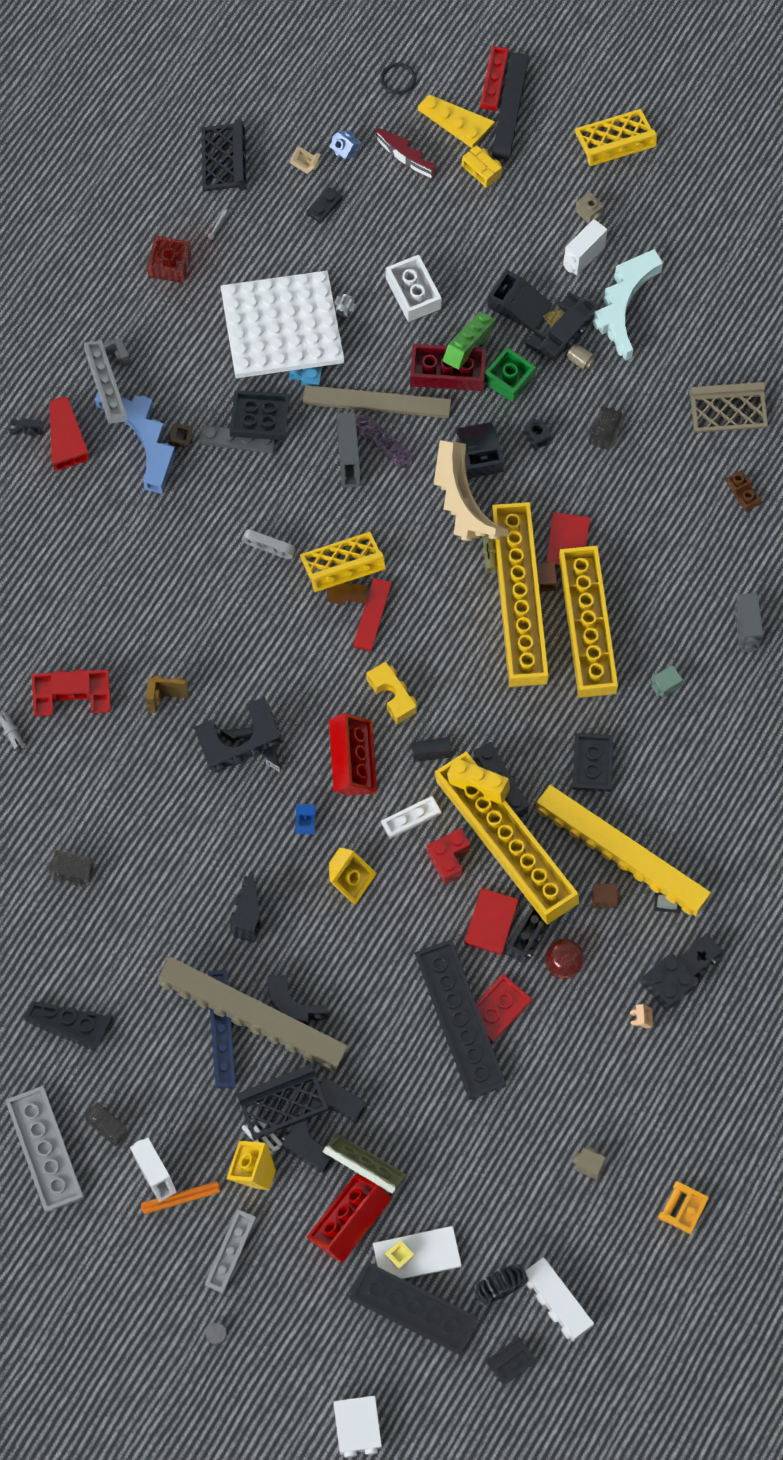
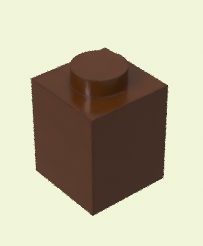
(546, 576)
(605, 896)

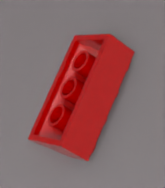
(352, 755)
(349, 1217)

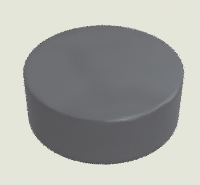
(216, 1333)

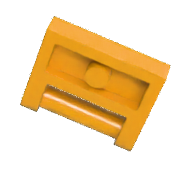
(689, 1211)

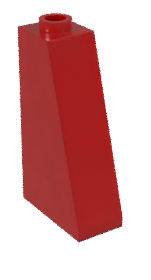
(66, 439)

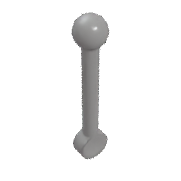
(211, 235)

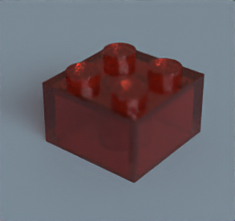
(169, 259)

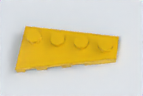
(458, 121)

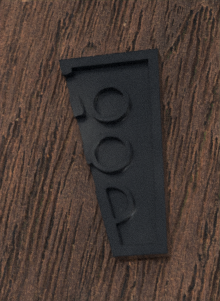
(74, 1025)

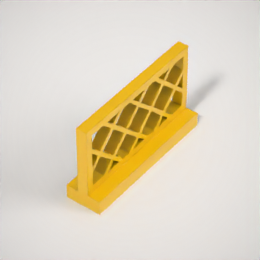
(620, 146)
(345, 571)

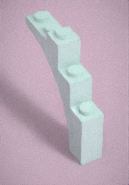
(629, 279)

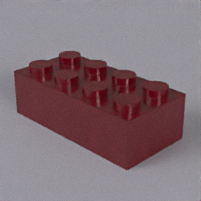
(431, 372)

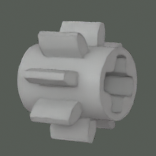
(344, 305)

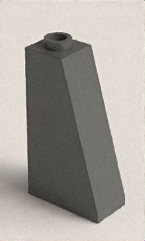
(348, 450)

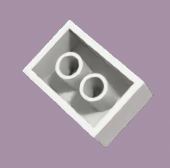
(413, 288)

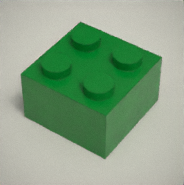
(509, 374)

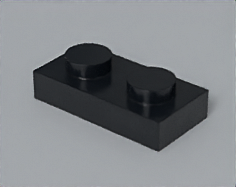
(324, 205)

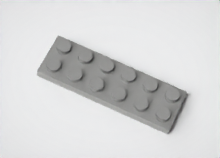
(44, 1149)

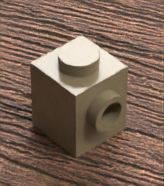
(589, 208)
(588, 1162)

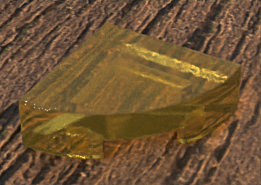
(553, 316)

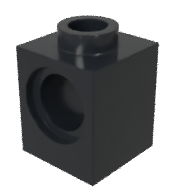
(537, 440)

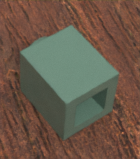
(666, 681)

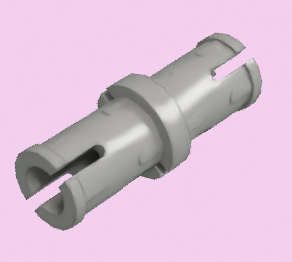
(11, 731)

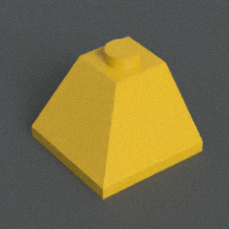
(350, 874)
(252, 1165)

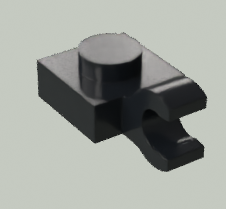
(28, 426)

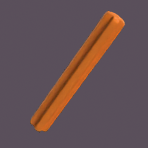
(181, 1197)

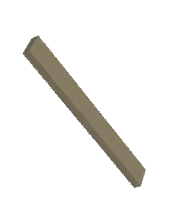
(376, 401)

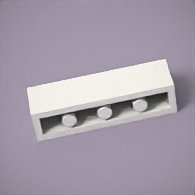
(558, 1299)

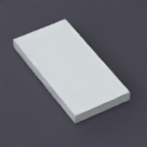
(432, 1252)

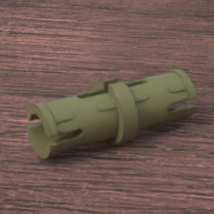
(489, 554)

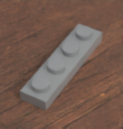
(230, 1251)

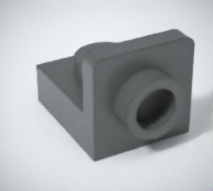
(116, 346)

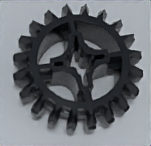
(500, 1284)

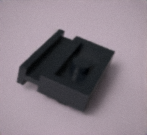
(511, 1361)

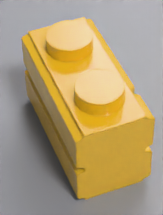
(482, 166)

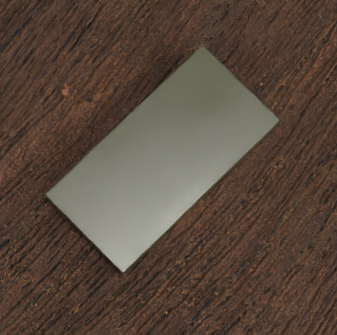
(365, 1163)

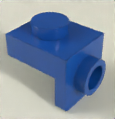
(305, 819)

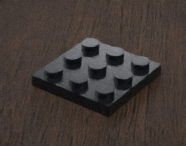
(259, 415)

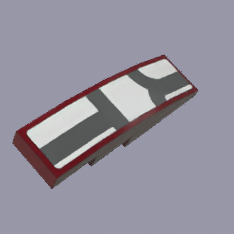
(401, 150)

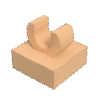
(644, 1016)

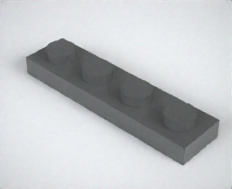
(221, 438)

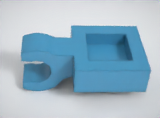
(308, 376)

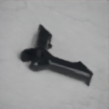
(246, 733)

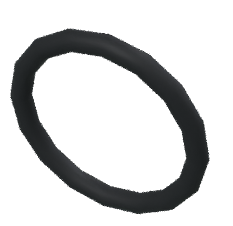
(398, 65)

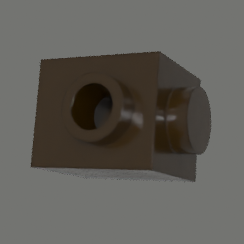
(181, 435)

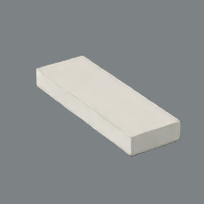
(411, 817)

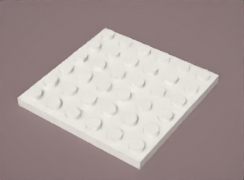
(282, 324)

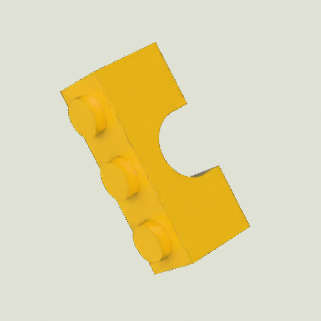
(384, 678)
(492, 785)

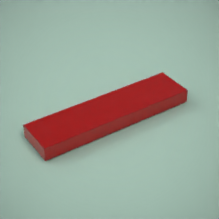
(494, 78)
(372, 614)

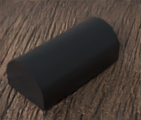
(431, 749)

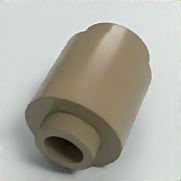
(581, 357)

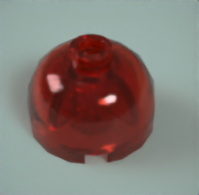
(564, 958)

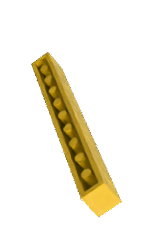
(622, 850)

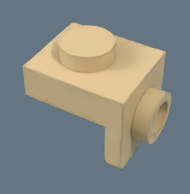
(304, 160)

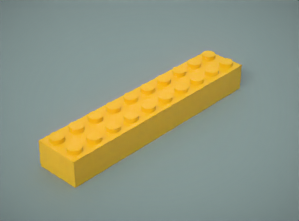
(520, 596)
(513, 847)

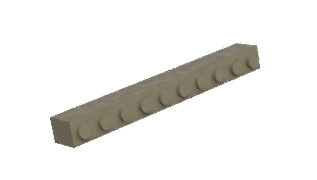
(252, 1013)

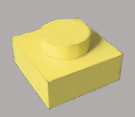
(399, 1254)

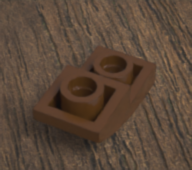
(743, 490)
(341, 593)

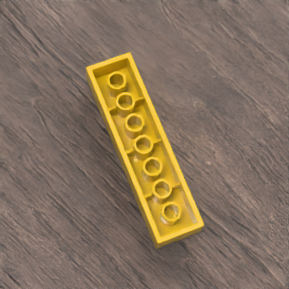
(588, 621)

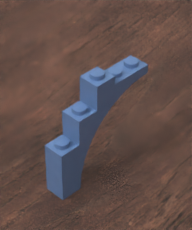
(158, 456)

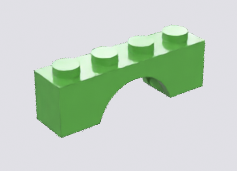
(475, 331)

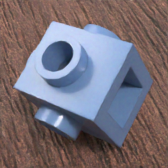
(345, 144)

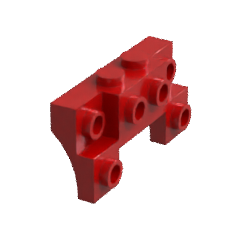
(71, 686)

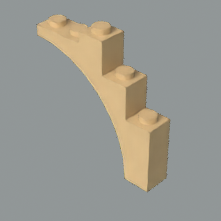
(452, 477)

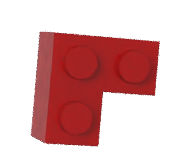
(444, 854)

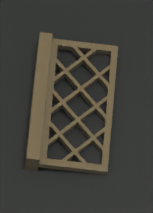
(728, 392)

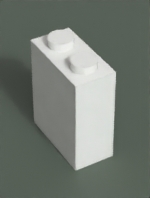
(585, 247)
(153, 1169)
(357, 1426)

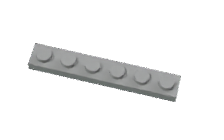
(105, 382)

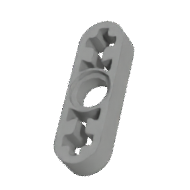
(268, 544)

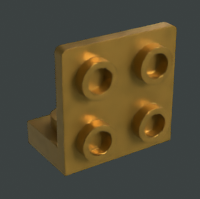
(159, 686)

